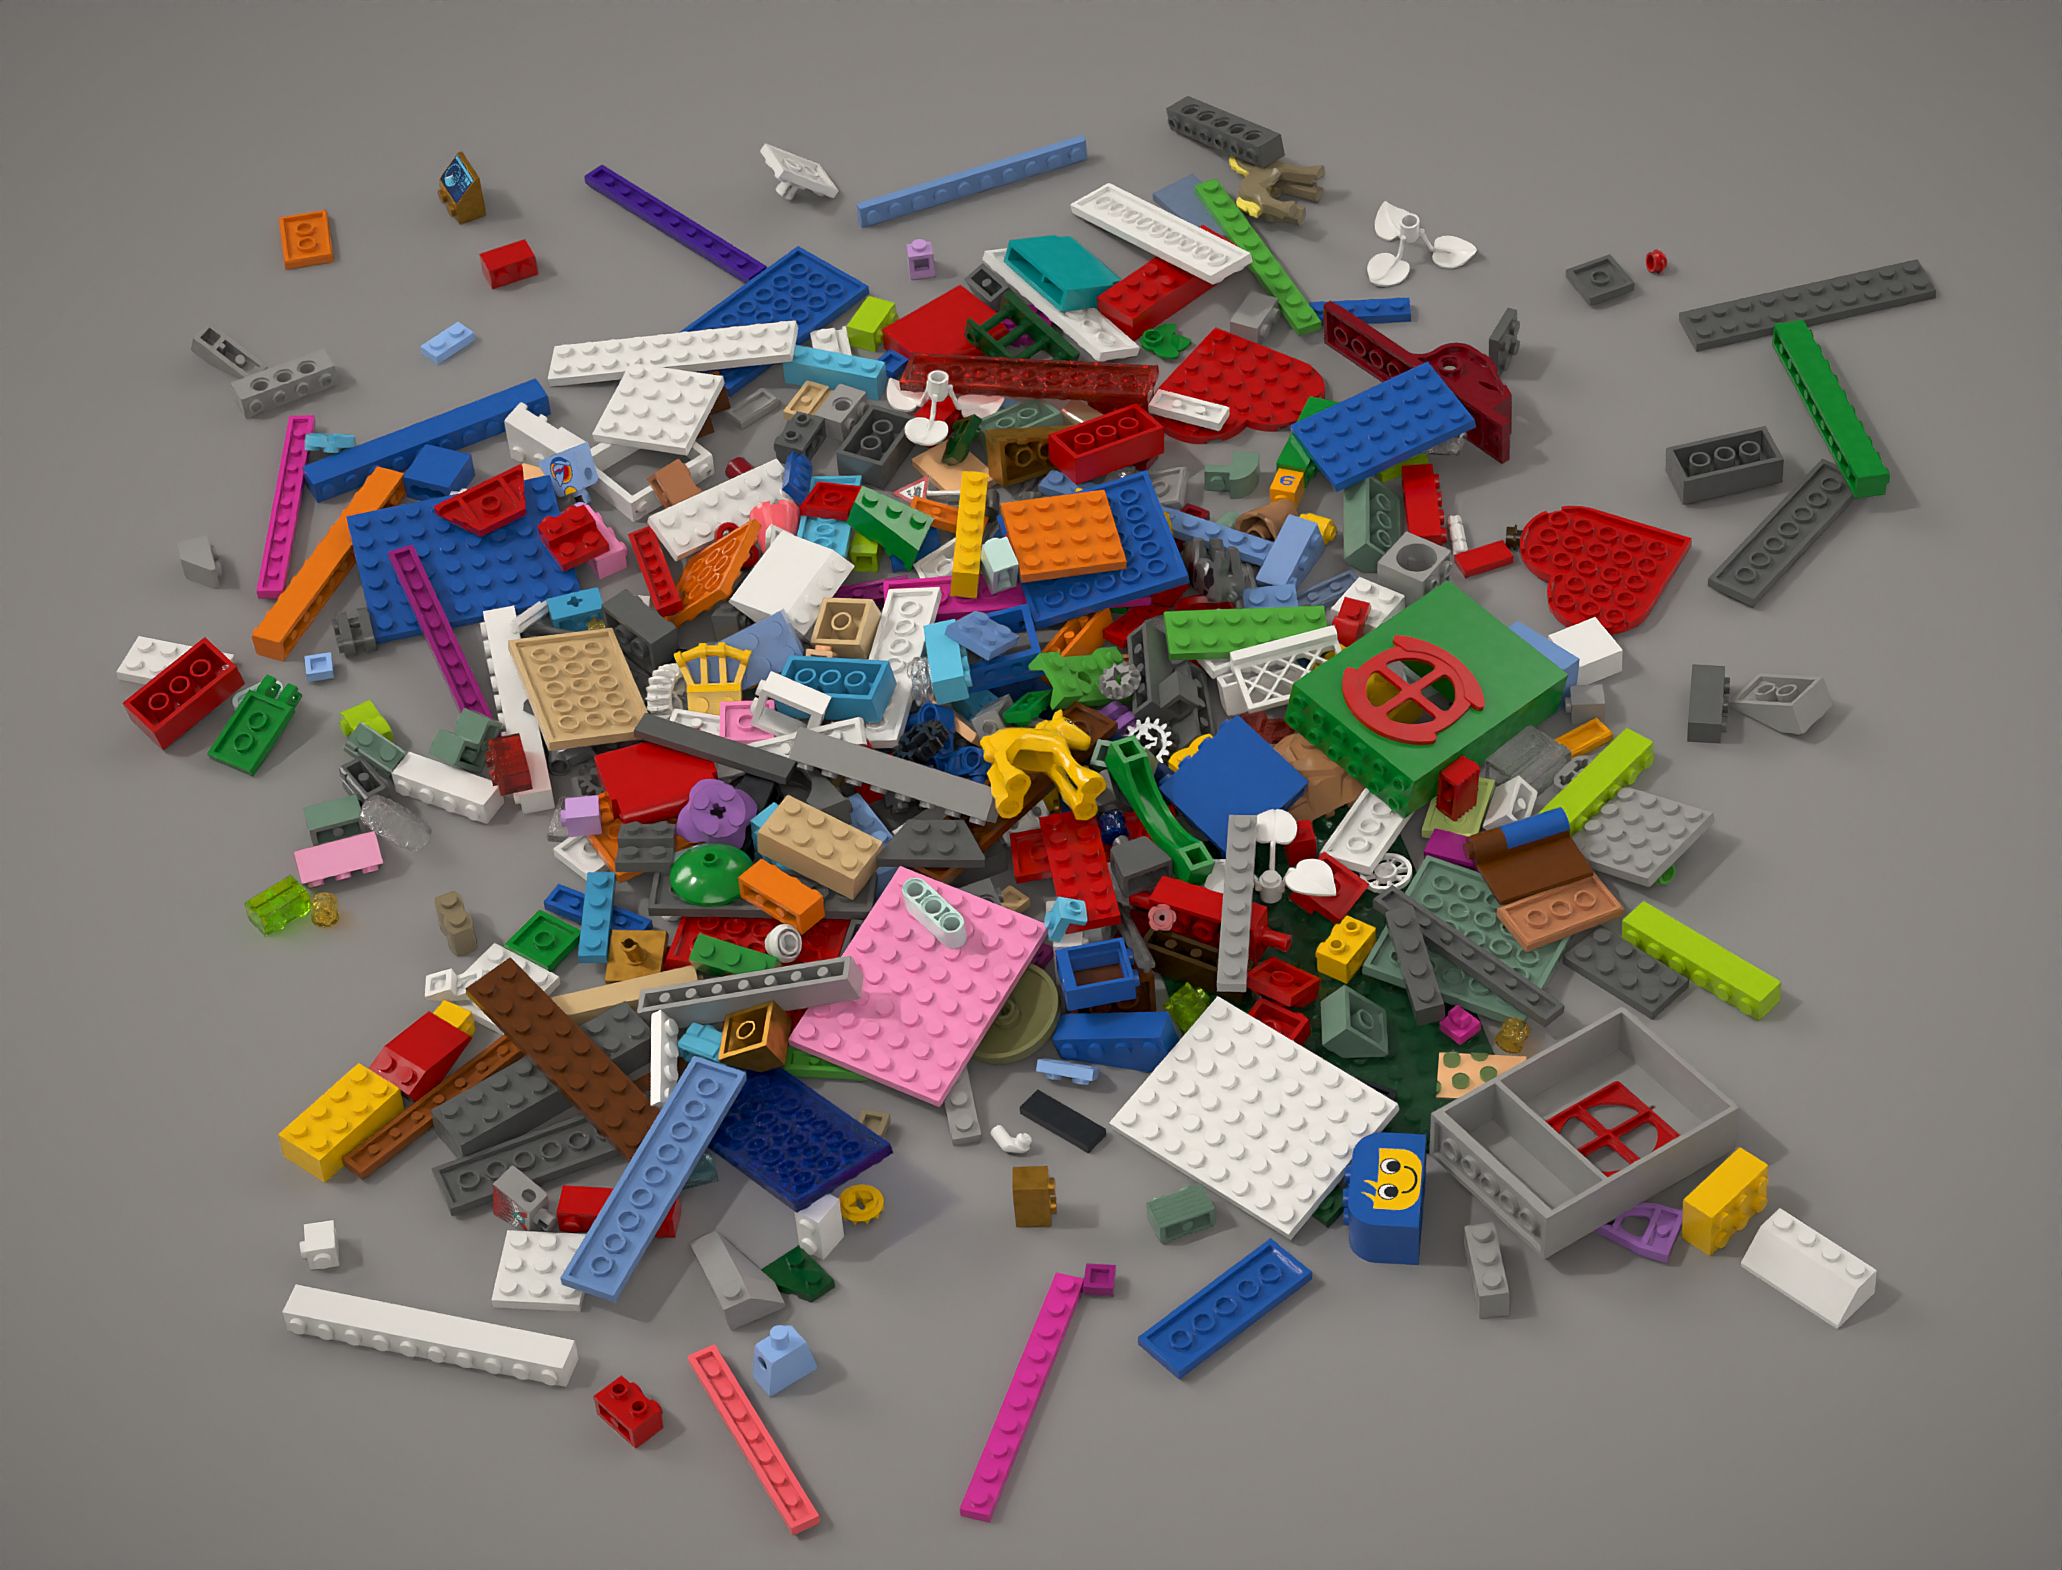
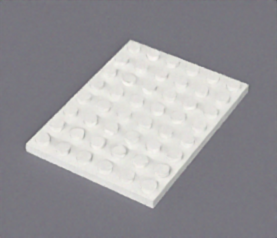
(1253, 1117)

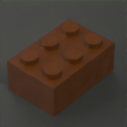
(1145, 993)

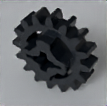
(921, 742)

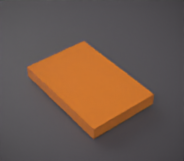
(306, 239)

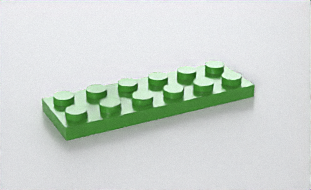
(1219, 632)

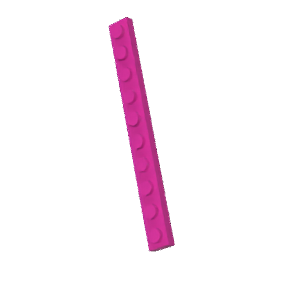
(285, 508)
(1022, 1398)

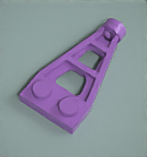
(1659, 1236)

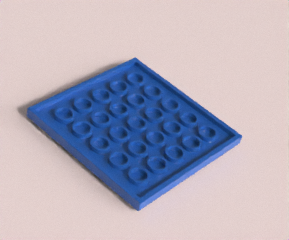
(1148, 549)

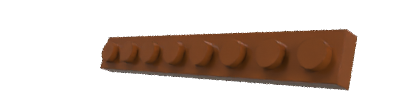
(418, 1118)

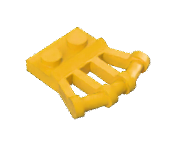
(706, 696)

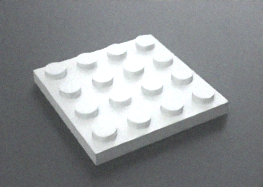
(658, 409)

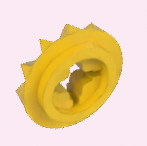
(868, 1195)

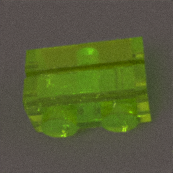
(278, 905)

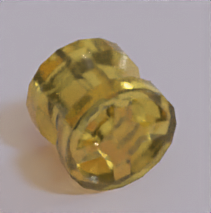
(324, 909)
(1512, 1035)

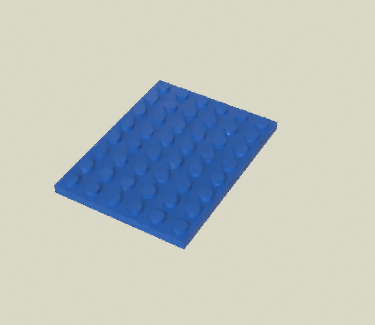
(464, 569)

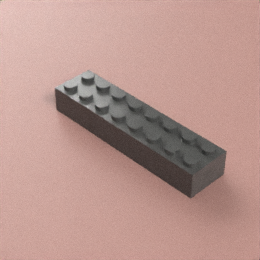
(524, 1098)

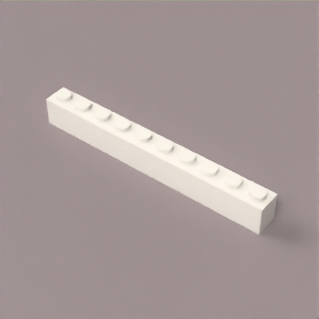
(511, 702)
(430, 1335)

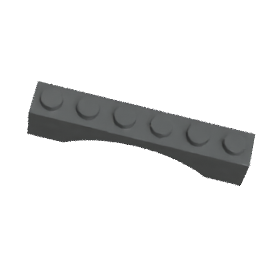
(822, 793)

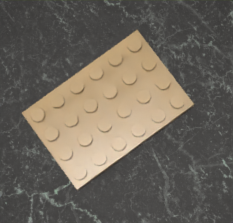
(579, 688)

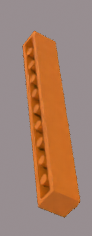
(323, 570)

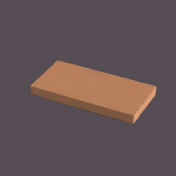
(1559, 912)

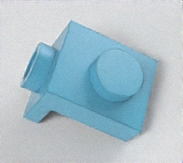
(1062, 914)

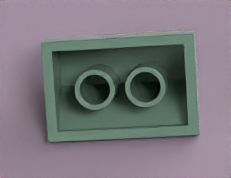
(1021, 415)

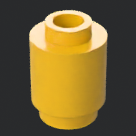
(1325, 526)

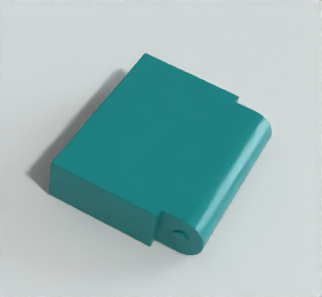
(1060, 270)

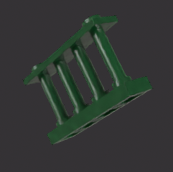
(1027, 323)

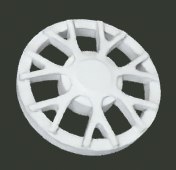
(1387, 873)

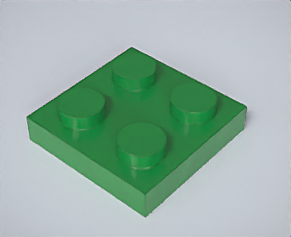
(544, 940)

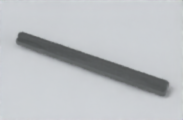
(1134, 940)

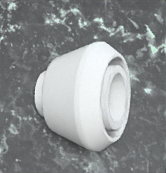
(784, 943)

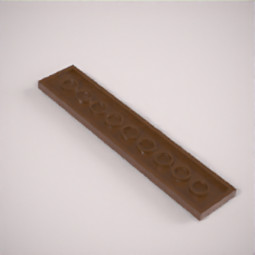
(1086, 719)
(565, 1056)

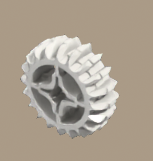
(667, 691)

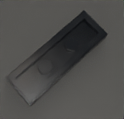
(1062, 1121)

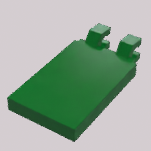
(255, 726)

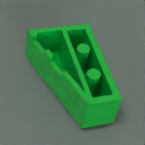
(890, 524)

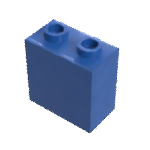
(438, 473)

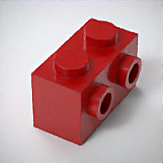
(629, 1411)

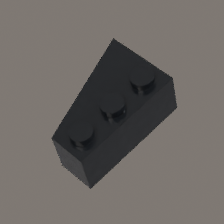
(764, 793)

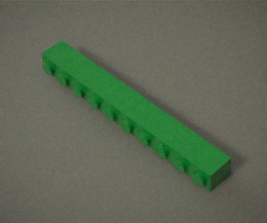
(1830, 409)

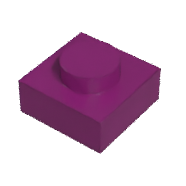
(1099, 1279)

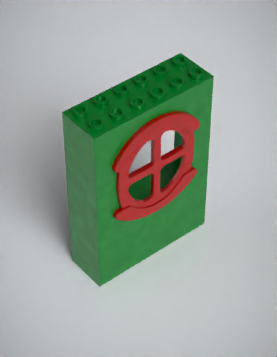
(1461, 652)

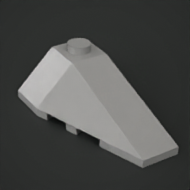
(736, 1282)

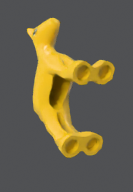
(1044, 751)

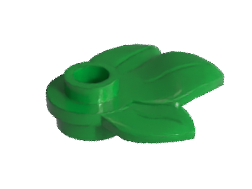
(1164, 341)

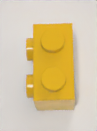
(1345, 949)

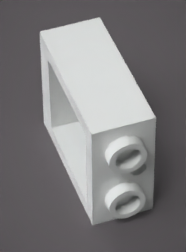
(792, 694)

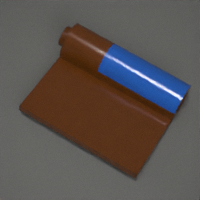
(1527, 856)

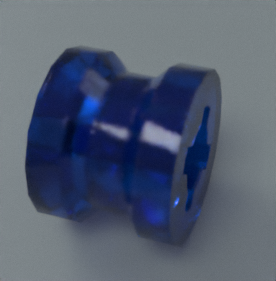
(1112, 826)

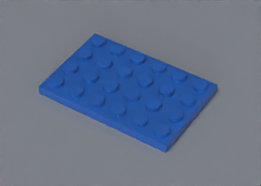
(1382, 426)

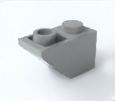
(198, 561)

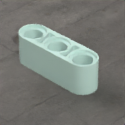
(930, 902)

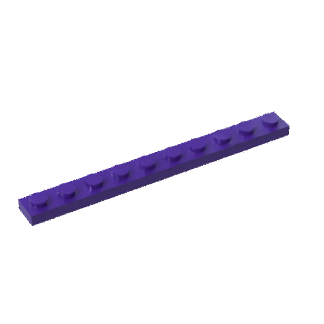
(674, 224)

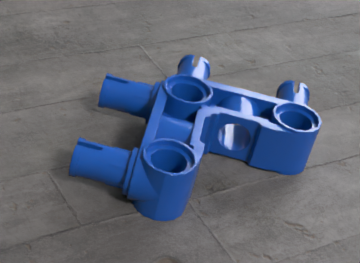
(967, 761)

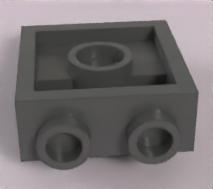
(646, 847)

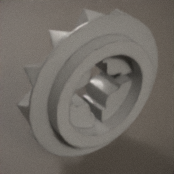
(1130, 681)

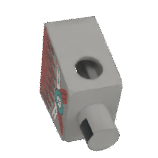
(521, 1202)

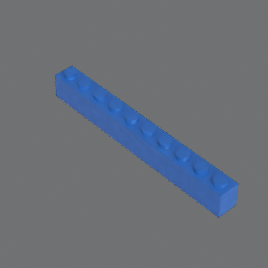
(400, 448)

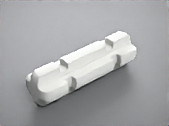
(1457, 534)

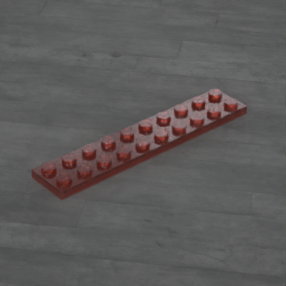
(1034, 378)

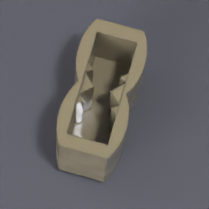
(455, 923)

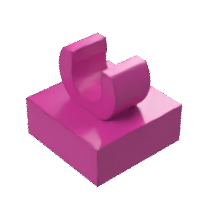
(1460, 1025)

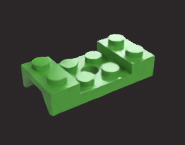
(1066, 672)

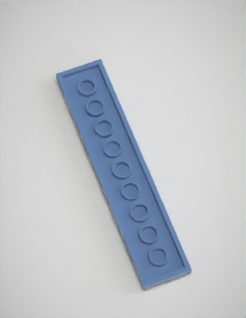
(653, 1179)

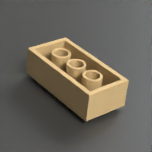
(819, 847)

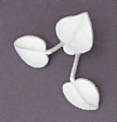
(1394, 222)
(931, 432)
(1309, 878)

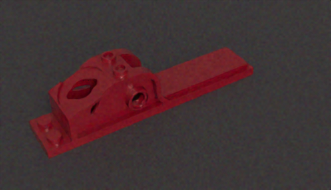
(1472, 381)

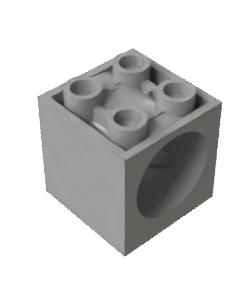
(1414, 567)

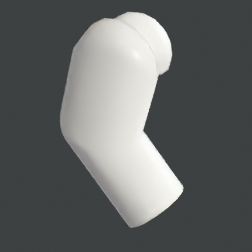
(1010, 1144)

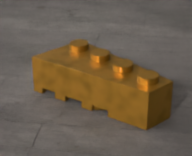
(1019, 453)

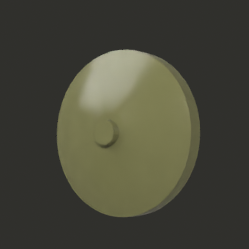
(1023, 1021)

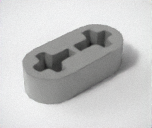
(1569, 772)

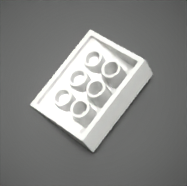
(792, 578)

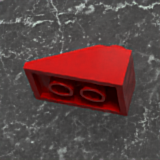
(420, 1055)

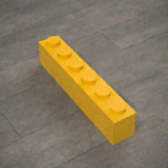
(969, 534)

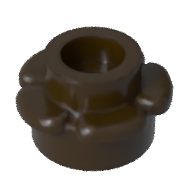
(1513, 537)

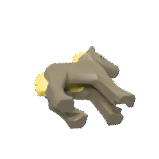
(1263, 185)

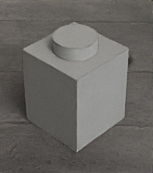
(1585, 703)

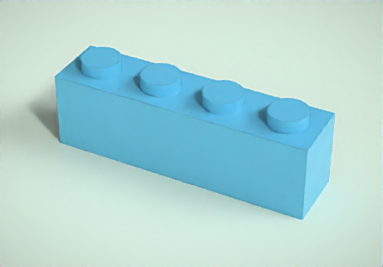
(835, 369)
(947, 664)

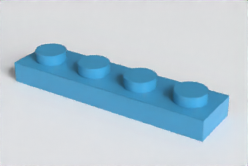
(597, 917)

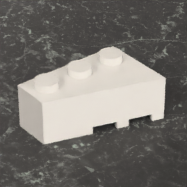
(533, 438)

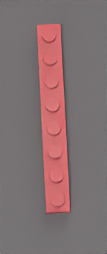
(753, 1440)

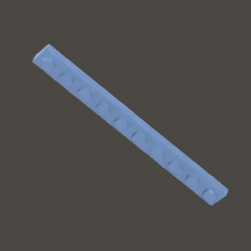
(971, 181)
(1184, 525)

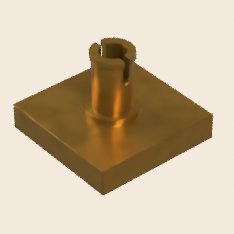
(636, 954)

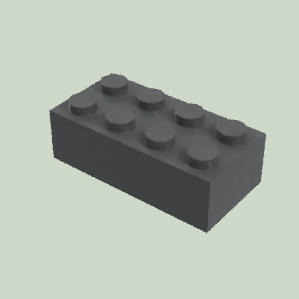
(1724, 465)

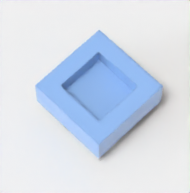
(319, 667)

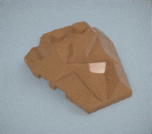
(1327, 782)

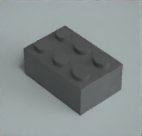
(875, 446)
(640, 631)

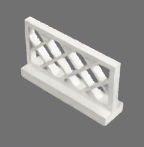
(1283, 653)

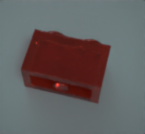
(509, 764)

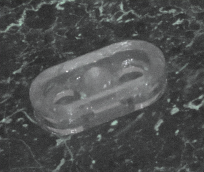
(922, 688)

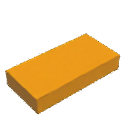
(1586, 737)

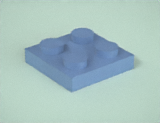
(982, 635)

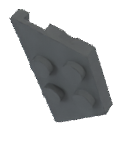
(932, 845)

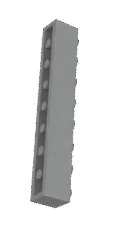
(894, 774)
(788, 986)

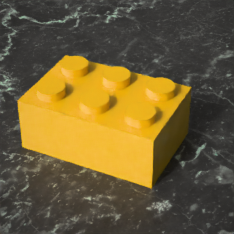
(1725, 1201)

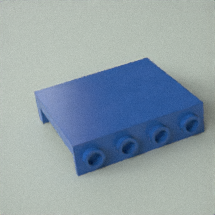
(1231, 776)

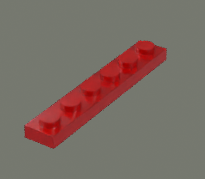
(655, 571)

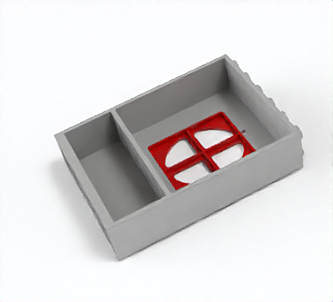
(1509, 1144)

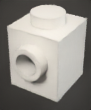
(320, 1245)

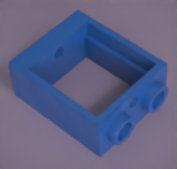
(1093, 956)

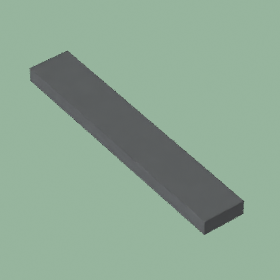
(715, 748)

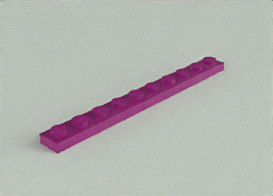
(437, 631)

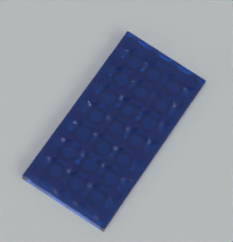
(794, 1139)

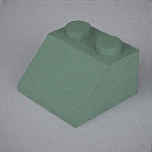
(1353, 1025)

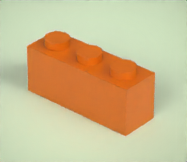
(781, 896)

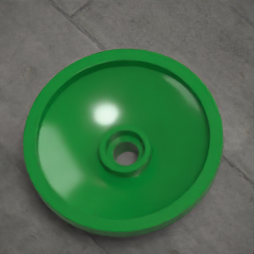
(709, 874)

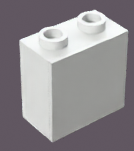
(1594, 647)

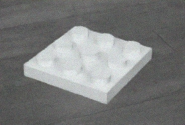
(492, 958)
(533, 1269)

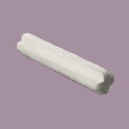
(529, 617)

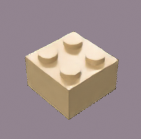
(847, 626)

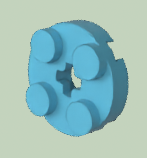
(329, 442)

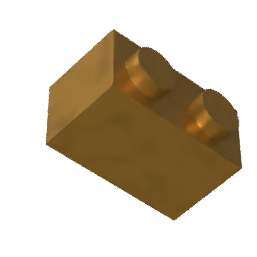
(1033, 1196)

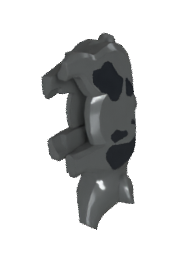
(1214, 572)

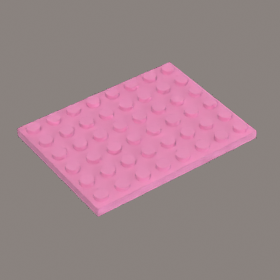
(919, 999)

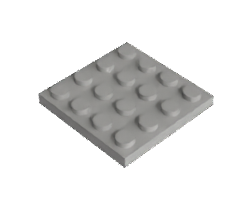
(1640, 835)

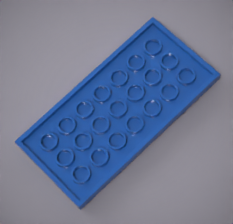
(789, 290)

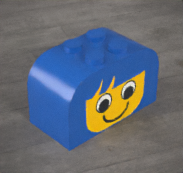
(1386, 1197)

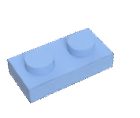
(447, 343)
(1056, 1068)

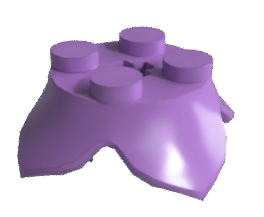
(698, 825)

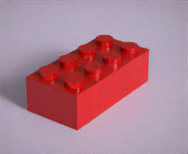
(1106, 443)
(183, 693)

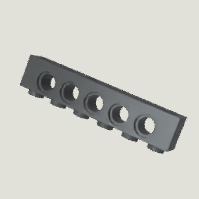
(1225, 131)

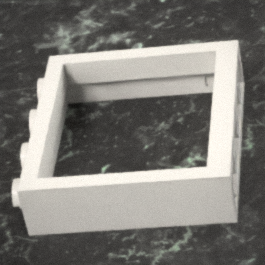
(645, 501)

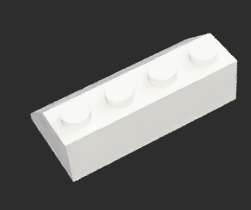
(1809, 1268)

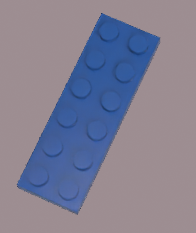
(1224, 1308)

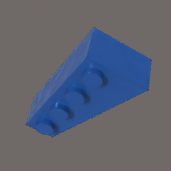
(1116, 1039)

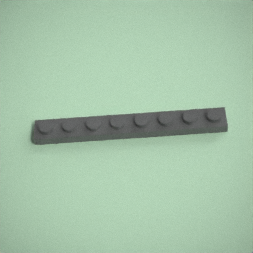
(1475, 960)

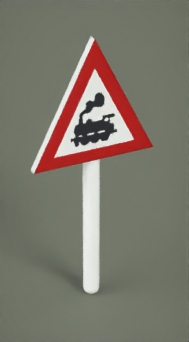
(920, 489)

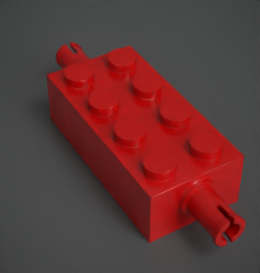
(1200, 916)

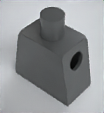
(1138, 864)

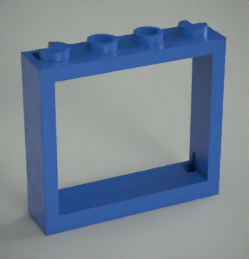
(1011, 667)

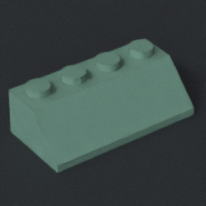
(1370, 523)

